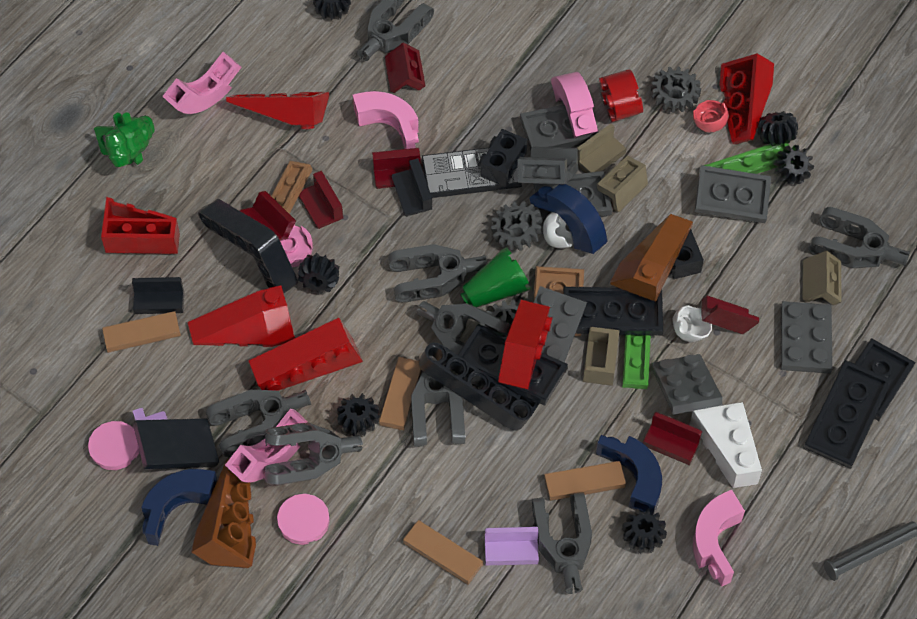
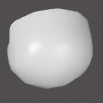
(556, 233)
(689, 324)

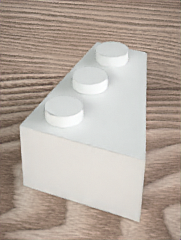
(730, 441)

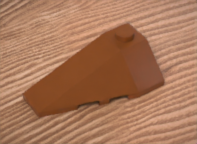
(651, 261)
(225, 527)

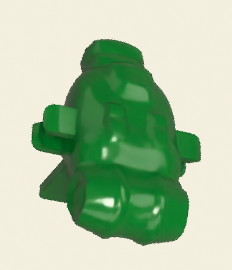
(126, 139)

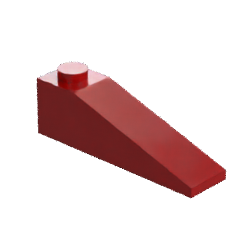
(746, 91)
(298, 109)
(249, 320)

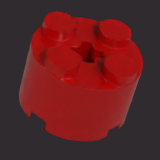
(621, 95)

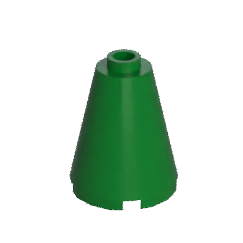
(495, 281)

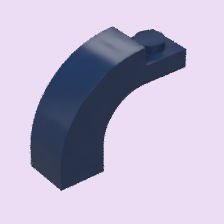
(577, 212)
(641, 464)
(171, 492)

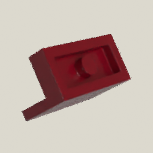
(404, 68)
(391, 162)
(321, 202)
(271, 214)
(727, 315)
(673, 438)

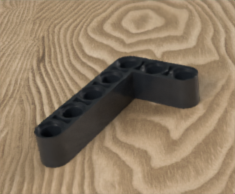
(253, 239)
(481, 397)

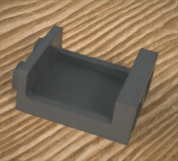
(548, 165)

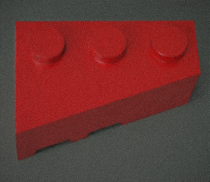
(138, 231)
(524, 343)

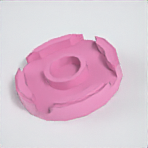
(298, 245)
(113, 445)
(303, 519)

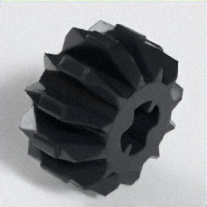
(331, 8)
(778, 128)
(799, 160)
(318, 273)
(367, 413)
(644, 530)

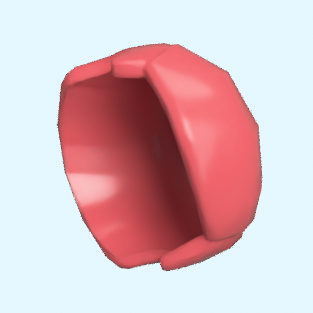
(710, 116)

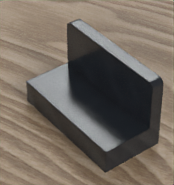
(412, 189)
(158, 295)

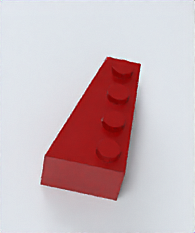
(306, 357)

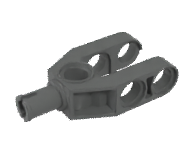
(385, 35)
(867, 231)
(434, 256)
(460, 313)
(423, 394)
(248, 403)
(318, 461)
(578, 546)

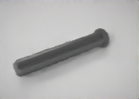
(870, 550)

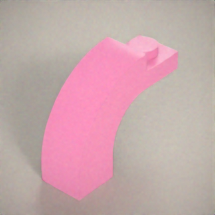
(205, 91)
(578, 102)
(388, 109)
(250, 461)
(715, 518)

